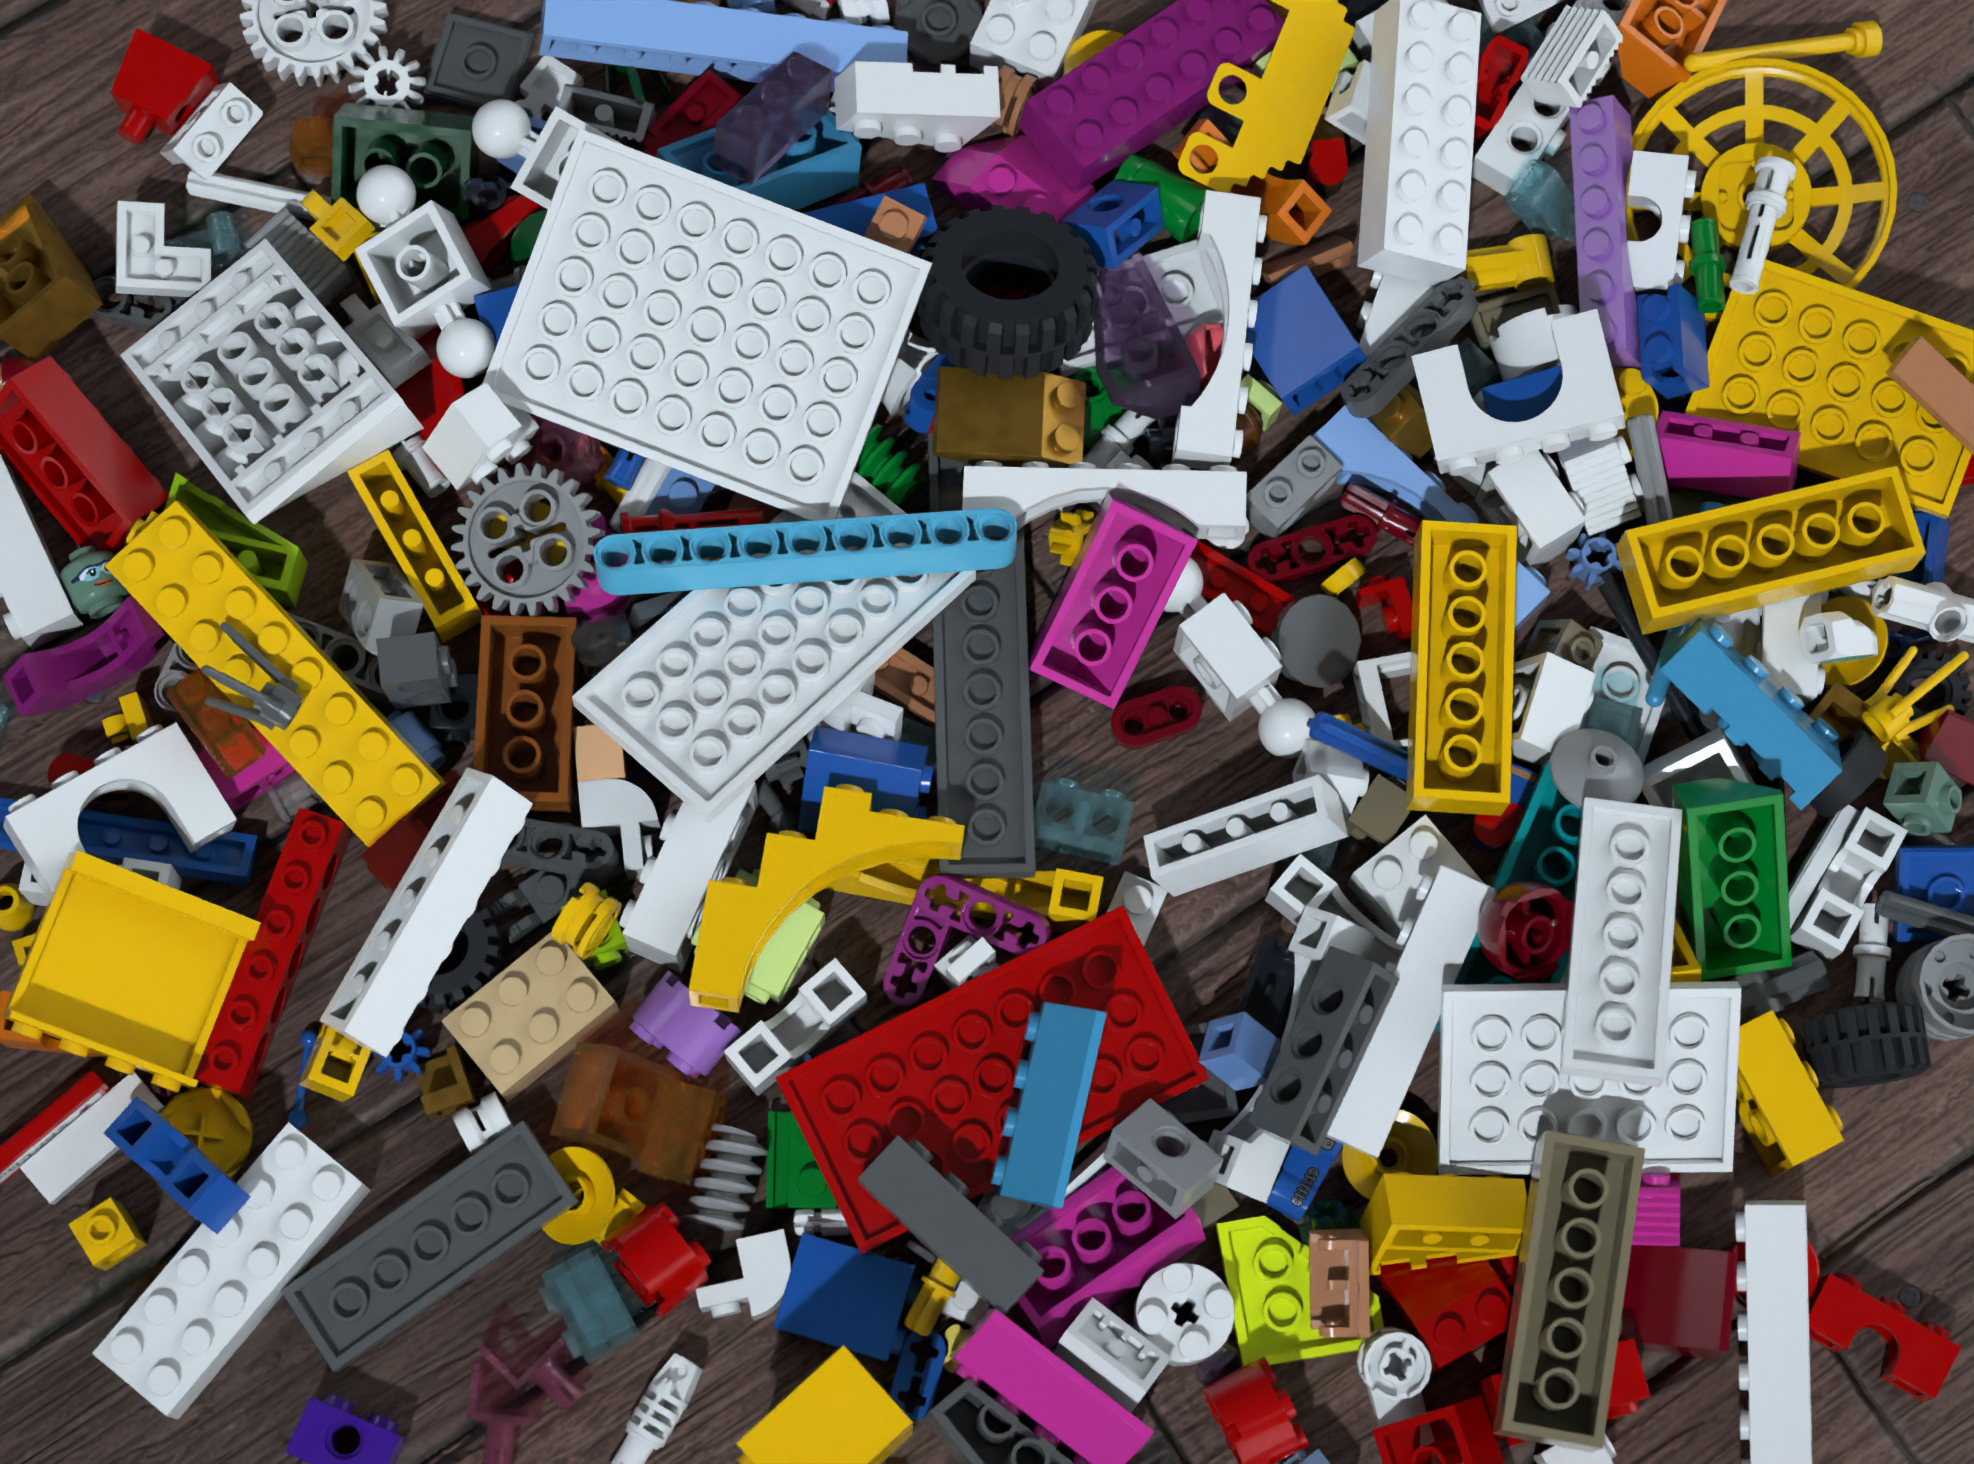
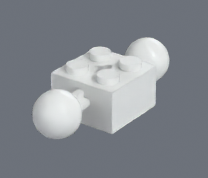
(504, 131)
(424, 270)
(1236, 664)

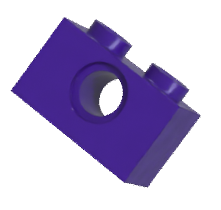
(323, 1421)

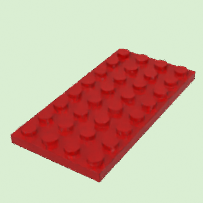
(953, 1064)

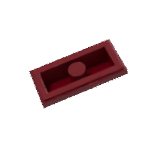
(1950, 744)

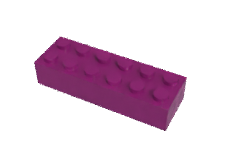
(1145, 84)

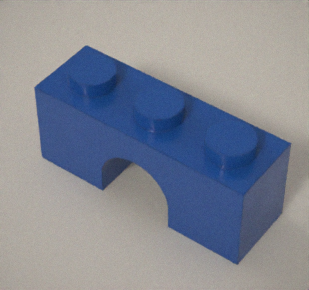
(177, 1164)

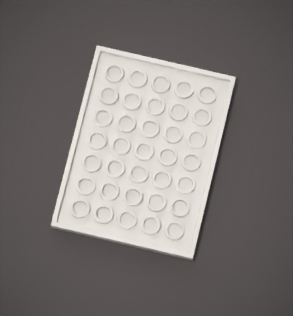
(705, 328)

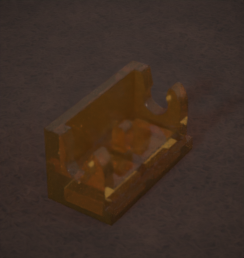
(681, 1133)

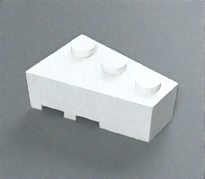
(916, 106)

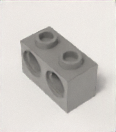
(1292, 488)
(378, 602)

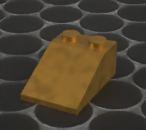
(41, 282)
(1008, 418)

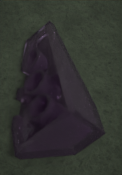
(1139, 344)

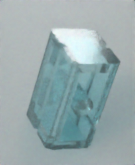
(589, 1306)

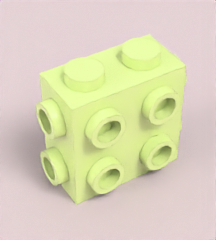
(783, 952)

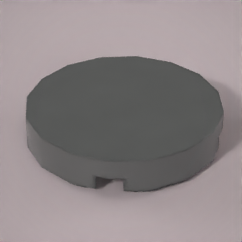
(938, 29)
(1317, 640)

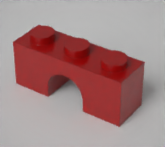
(1916, 1352)

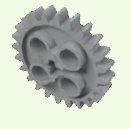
(540, 579)

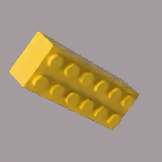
(1770, 550)
(1461, 668)

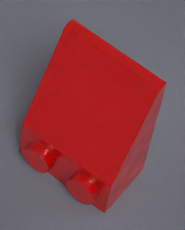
(1448, 1304)

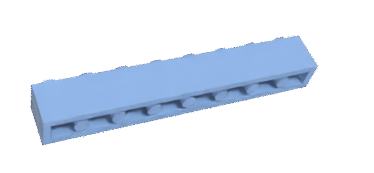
(701, 36)

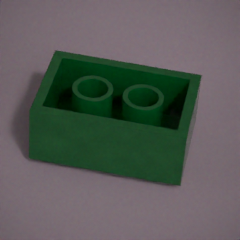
(427, 145)

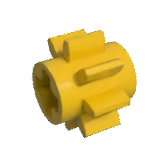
(1069, 534)

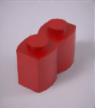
(1498, 71)

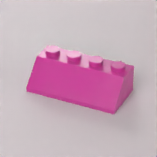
(1111, 601)
(1100, 1248)
(1047, 1392)

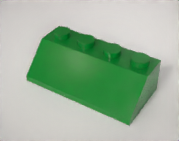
(1733, 876)

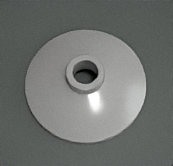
(1580, 775)

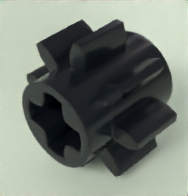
(1158, 443)

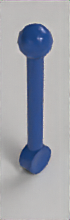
(297, 1116)

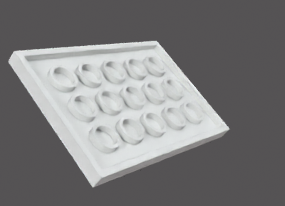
(1506, 1087)

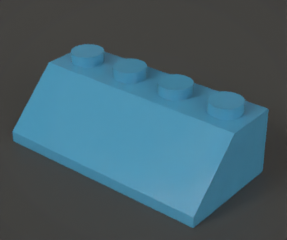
(811, 170)
(1049, 1104)

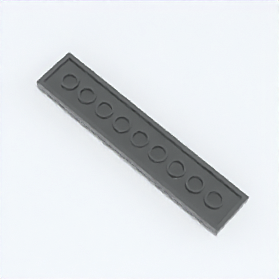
(983, 707)

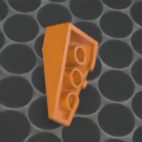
(1660, 38)

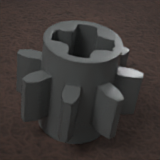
(789, 766)

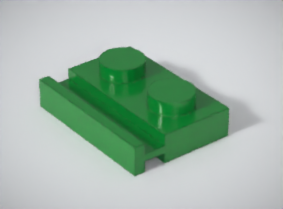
(792, 1172)

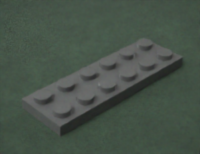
(429, 1246)

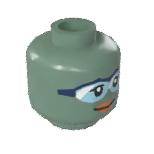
(91, 584)

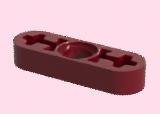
(1339, 528)

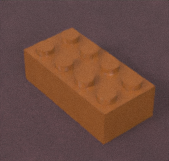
(528, 708)

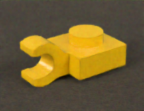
(337, 226)

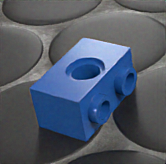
(1118, 221)

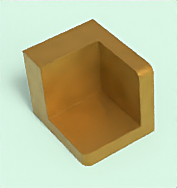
(1840, 710)
(445, 1085)

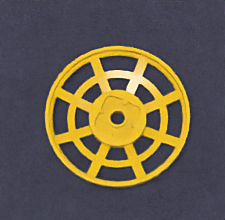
(1734, 171)

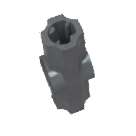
(1781, 986)

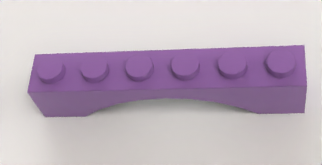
(1600, 174)

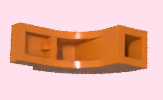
(1290, 205)

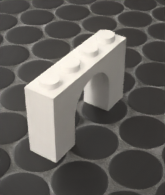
(1584, 407)
(157, 766)

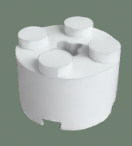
(1527, 343)
(1210, 1306)

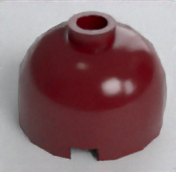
(1525, 929)

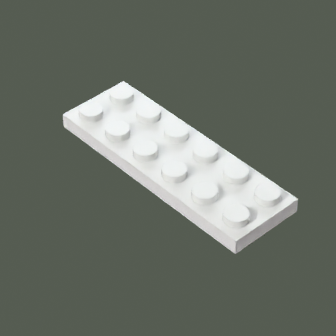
(1621, 942)

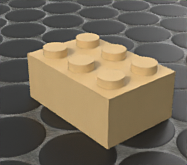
(531, 1016)

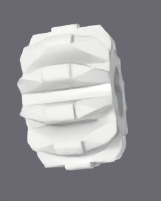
(389, 68)

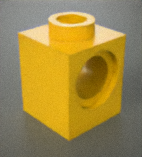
(107, 1234)

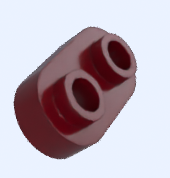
(1154, 717)

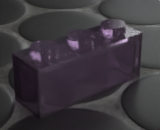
(772, 117)

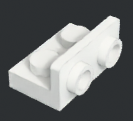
(213, 130)

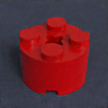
(657, 1258)
(1255, 1415)

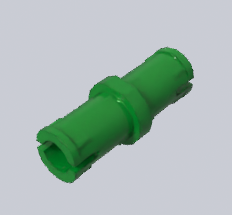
(1707, 265)

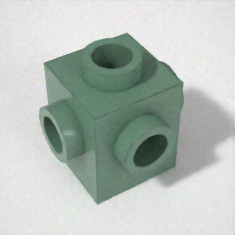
(1922, 797)

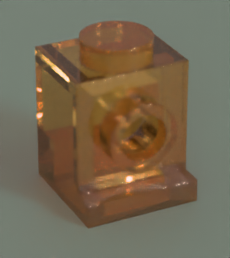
(312, 139)

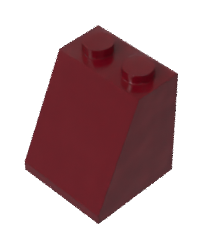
(1679, 1300)

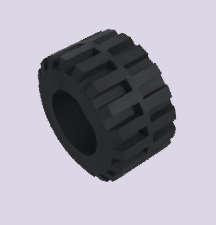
(476, 969)
(1866, 1044)

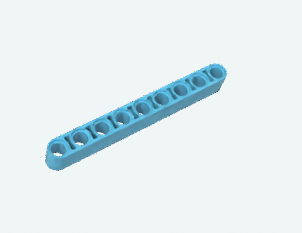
(785, 540)

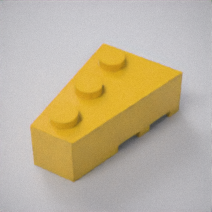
(1443, 1217)

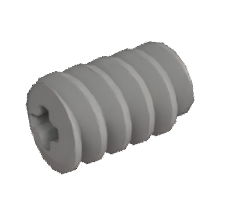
(726, 1179)

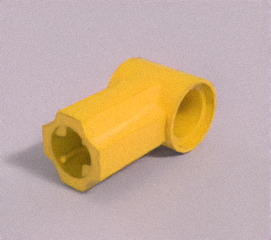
(1520, 264)

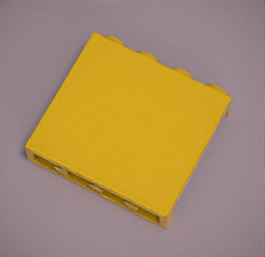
(128, 971)

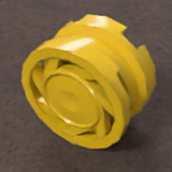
(586, 920)

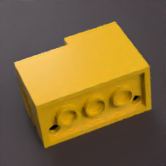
(830, 1419)

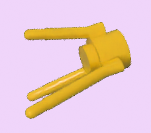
(1889, 715)

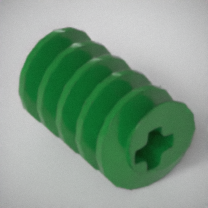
(886, 470)

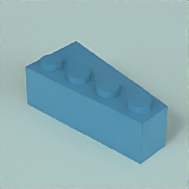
(1754, 710)

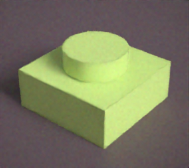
(1263, 400)

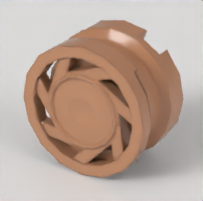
(1013, 95)

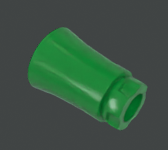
(1178, 196)

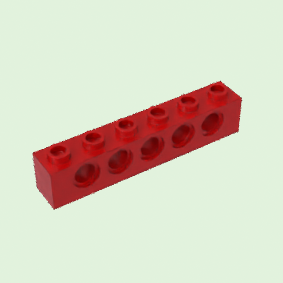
(275, 956)

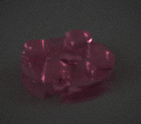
(580, 452)

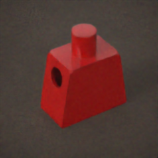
(159, 86)

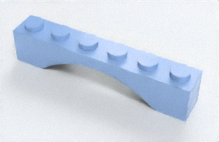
(1387, 468)

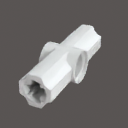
(1925, 607)

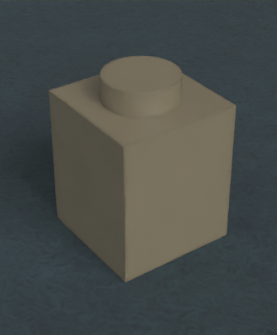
(1379, 813)

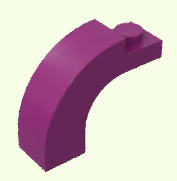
(86, 666)

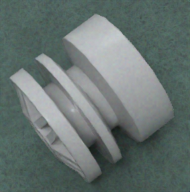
(1922, 980)

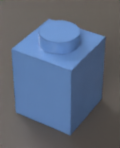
(1239, 1051)

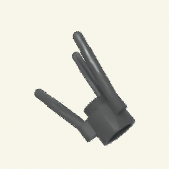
(276, 703)

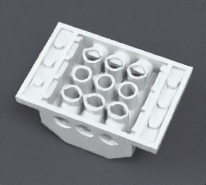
(268, 385)

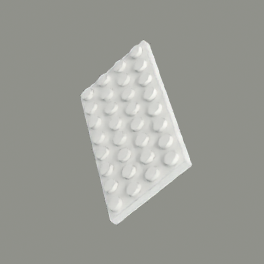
(754, 668)

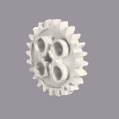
(314, 52)

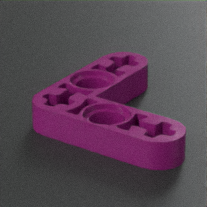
(941, 922)

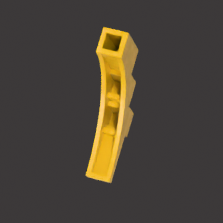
(793, 869)

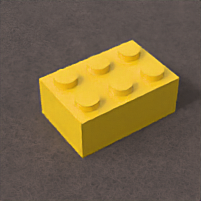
(1780, 1097)

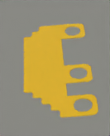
(1284, 103)

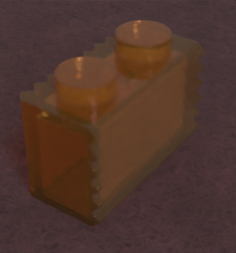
(222, 734)

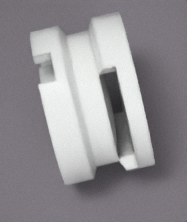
(1394, 1363)

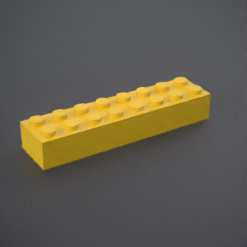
(338, 733)

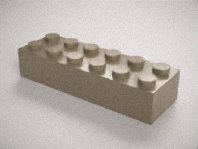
(1569, 1291)

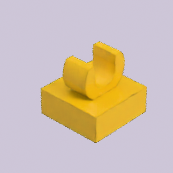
(130, 723)

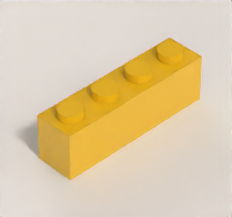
(415, 545)

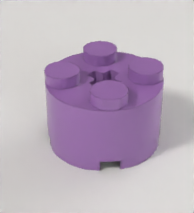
(691, 1032)

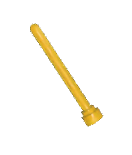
(1860, 40)

